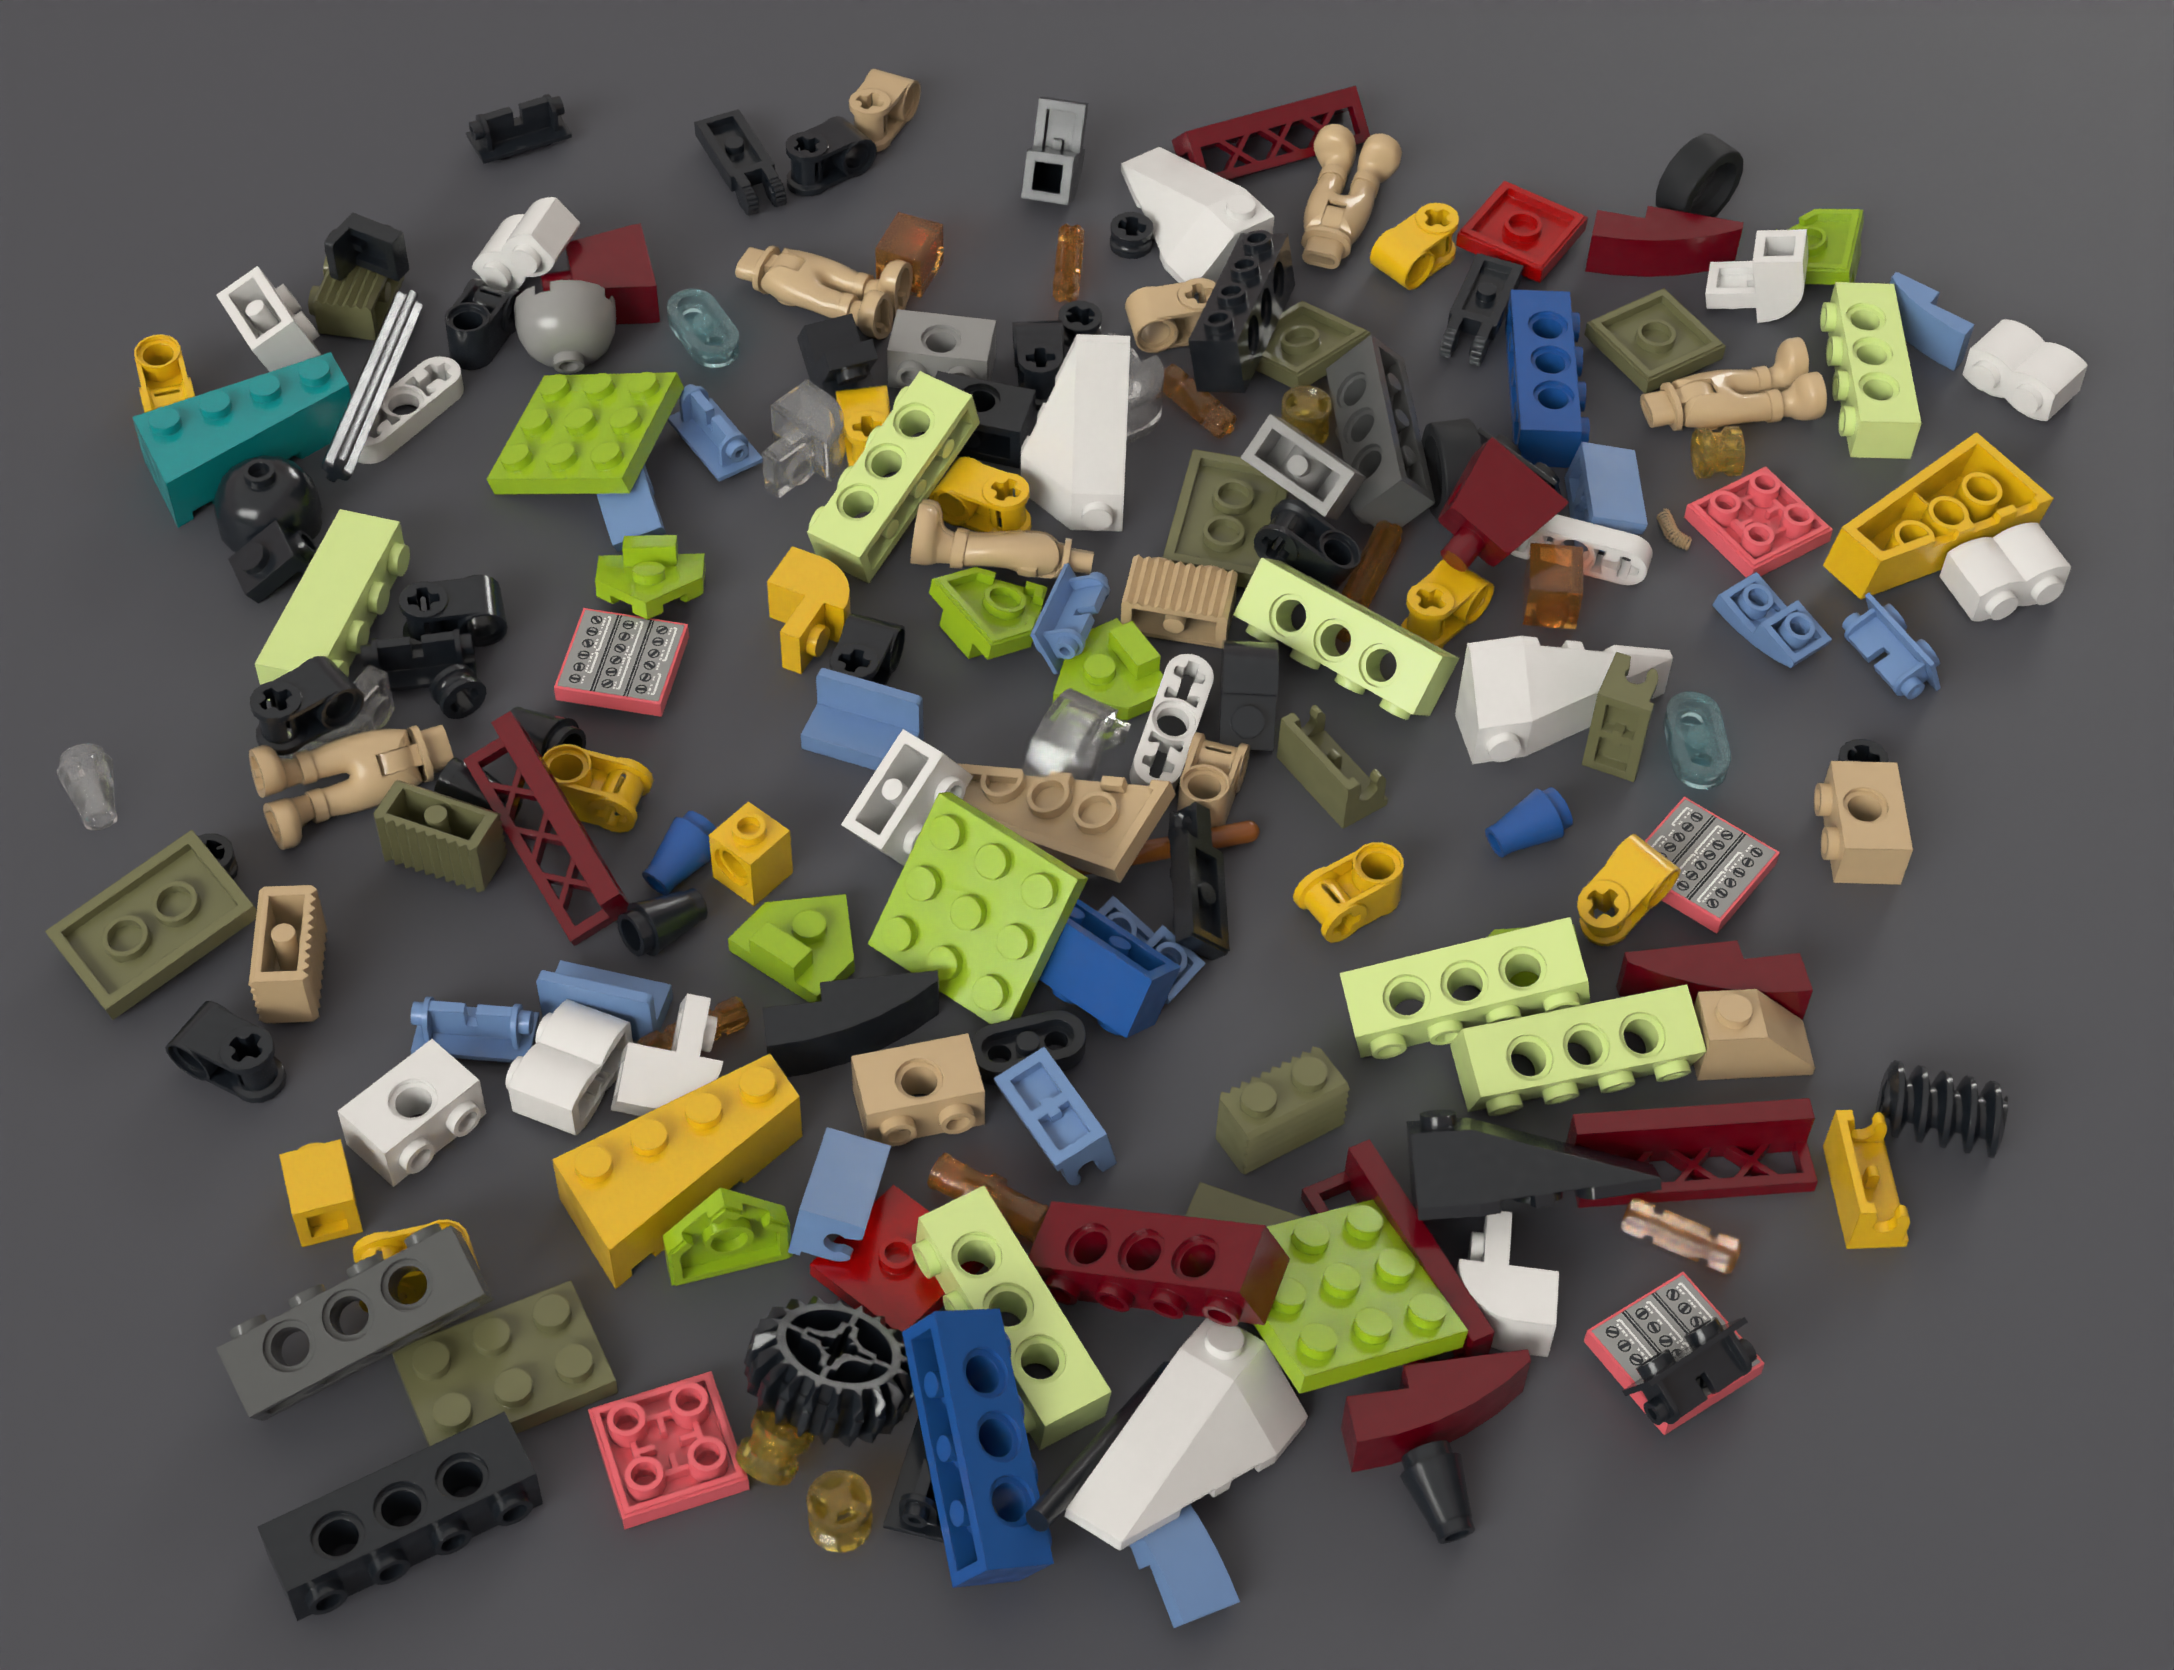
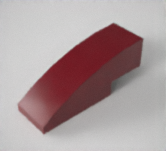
(1660, 243)
(1717, 968)
(1431, 1405)

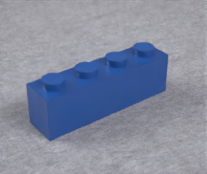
(1109, 973)

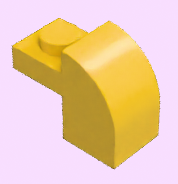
(812, 602)

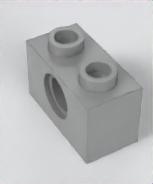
(941, 344)
(1303, 467)

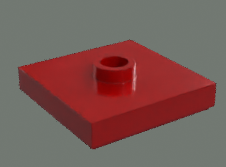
(1522, 230)
(883, 1266)

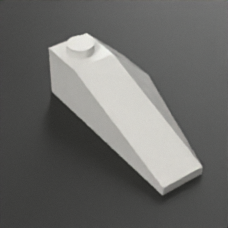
(1192, 212)
(1080, 437)
(1533, 695)
(1197, 1429)

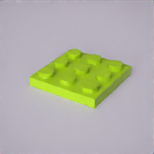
(586, 433)
(977, 910)
(1353, 1300)

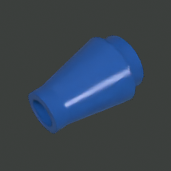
(1533, 821)
(680, 852)

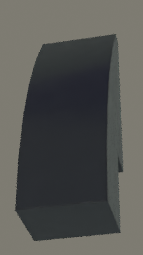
(849, 1020)

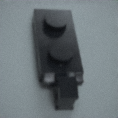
(1197, 884)

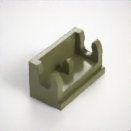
(1620, 721)
(1328, 770)

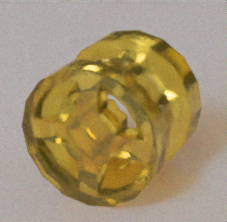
(1308, 411)
(1717, 452)
(772, 1450)
(835, 1495)

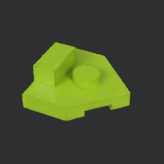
(1832, 244)
(650, 574)
(987, 613)
(1115, 669)
(798, 943)
(726, 1236)

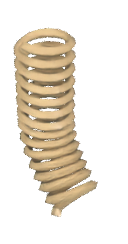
(1676, 532)

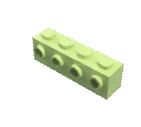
(337, 595)

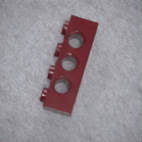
(1159, 1263)

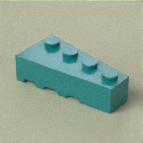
(270, 415)

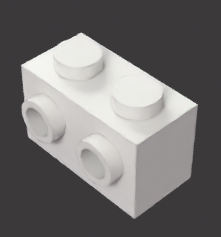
(268, 320)
(902, 794)

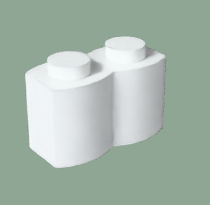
(526, 245)
(2025, 370)
(2005, 572)
(568, 1066)

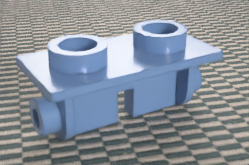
(712, 434)
(1068, 616)
(1907, 661)
(474, 1032)

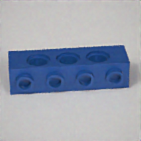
(1544, 376)
(965, 1477)

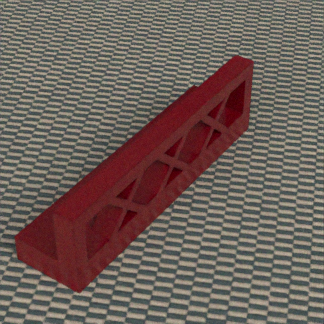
(1264, 124)
(557, 813)
(1703, 1133)
(1370, 1179)

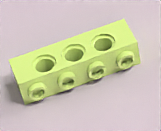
(1871, 370)
(920, 462)
(1420, 668)
(1486, 963)
(1660, 1017)
(977, 1231)

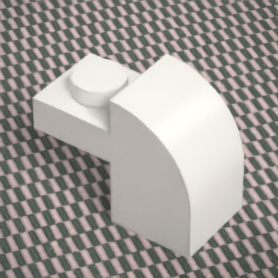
(1769, 282)
(657, 1076)
(1514, 1299)

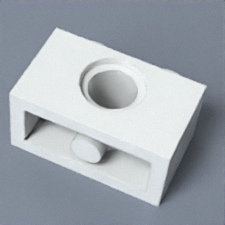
(424, 1083)

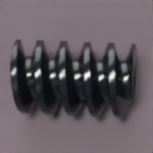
(1943, 1107)

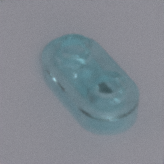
(703, 328)
(1697, 752)

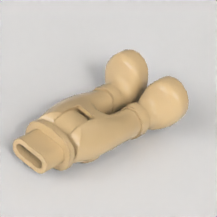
(1335, 219)
(829, 286)
(1741, 395)
(1023, 551)
(369, 757)

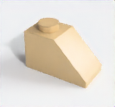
(1749, 1037)

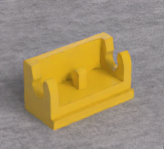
(1864, 1184)

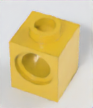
(751, 853)
(320, 1192)

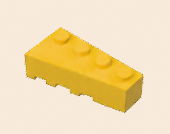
(1950, 502)
(664, 1164)

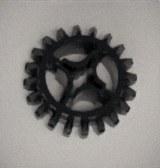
(829, 1371)

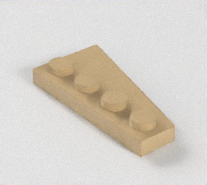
(1076, 821)

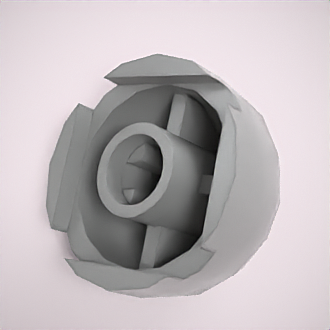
(566, 325)

